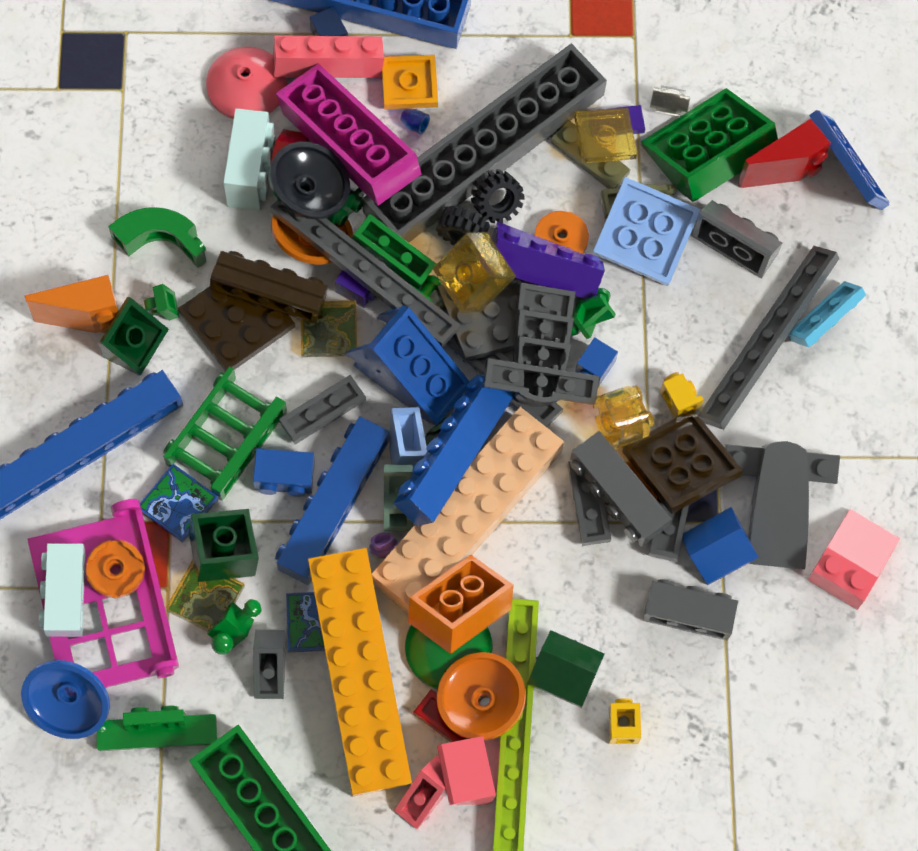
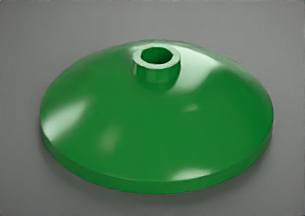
(431, 661)

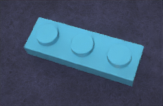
(826, 314)

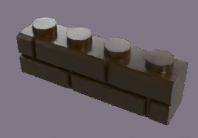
(268, 286)

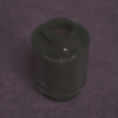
(669, 100)

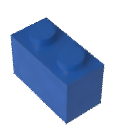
(284, 472)

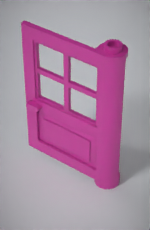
(129, 527)

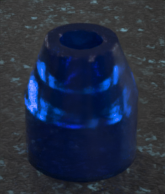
(415, 120)

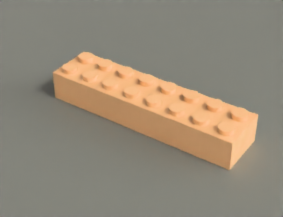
(478, 504)

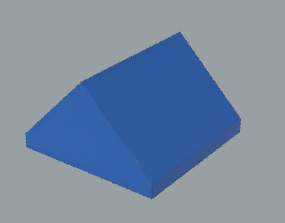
(719, 546)

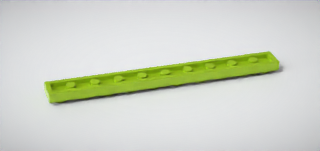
(515, 743)

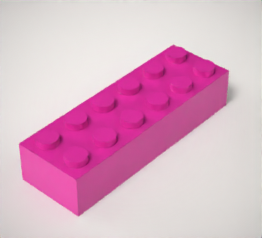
(342, 124)

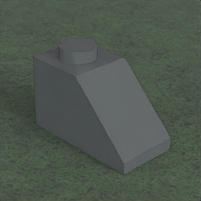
(269, 664)

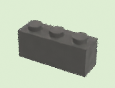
(690, 609)

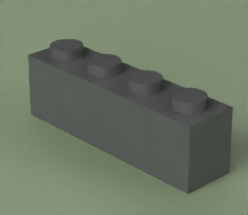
(620, 489)

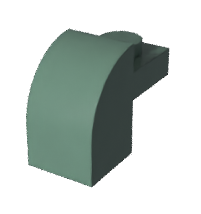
(394, 478)

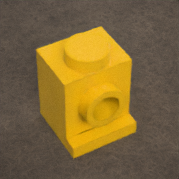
(680, 394)
(631, 711)

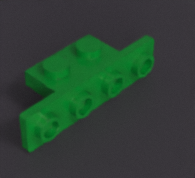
(157, 730)

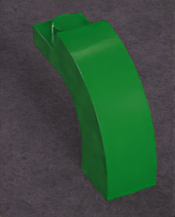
(158, 224)

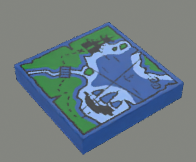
(175, 500)
(303, 623)

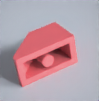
(423, 794)

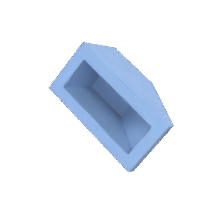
(406, 436)

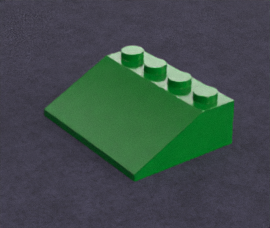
(710, 143)

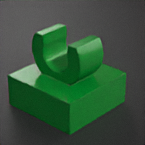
(162, 303)

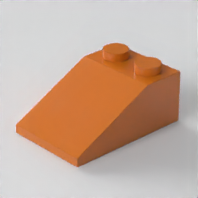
(77, 306)

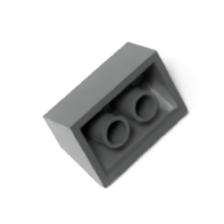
(736, 238)

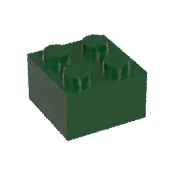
(223, 545)

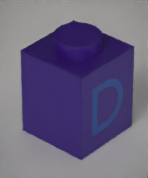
(352, 290)

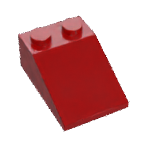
(788, 158)

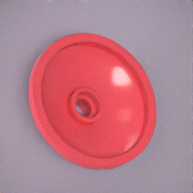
(231, 90)

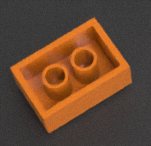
(460, 603)

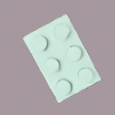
(248, 159)

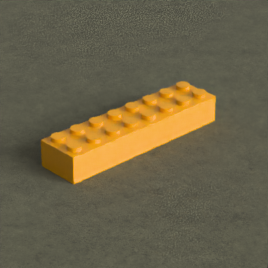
(359, 672)

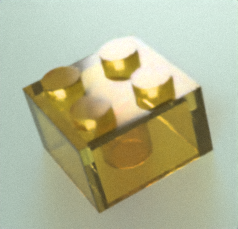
(474, 272)

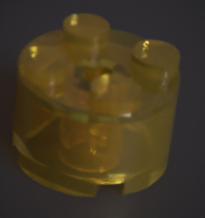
(623, 416)

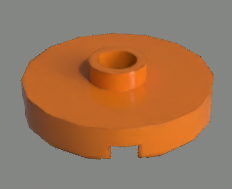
(565, 223)
(115, 554)

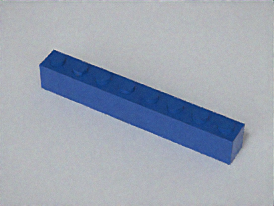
(86, 440)

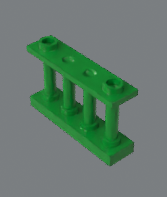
(237, 458)

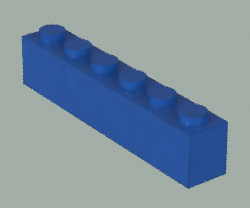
(451, 452)
(334, 498)

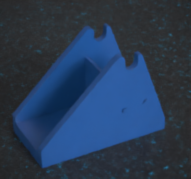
(411, 365)

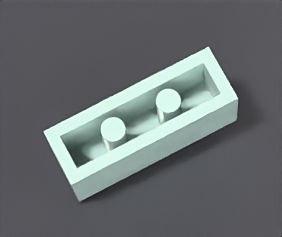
(63, 590)

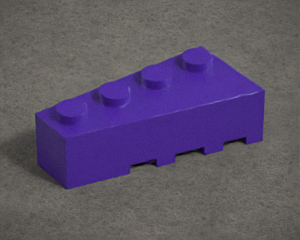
(547, 262)

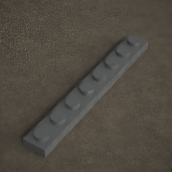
(368, 271)
(768, 337)

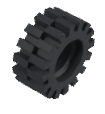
(488, 187)
(457, 222)

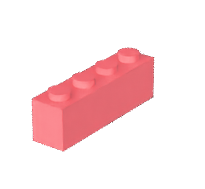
(336, 54)

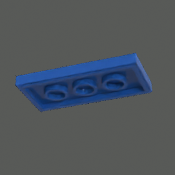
(850, 160)

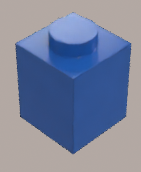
(597, 360)

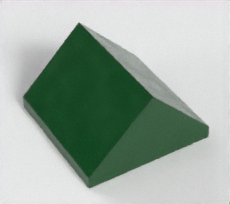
(132, 337)
(565, 668)

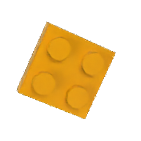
(410, 82)

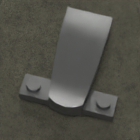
(541, 352)
(782, 498)

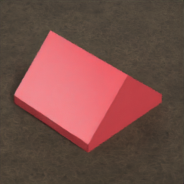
(466, 772)

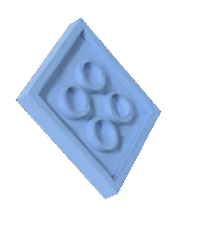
(646, 231)

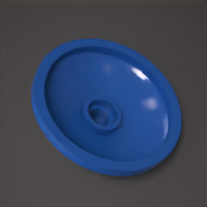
(58, 708)

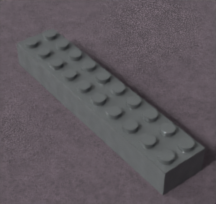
(491, 141)

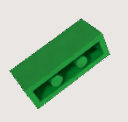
(394, 251)

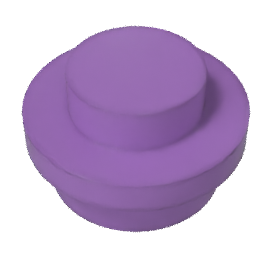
(382, 544)

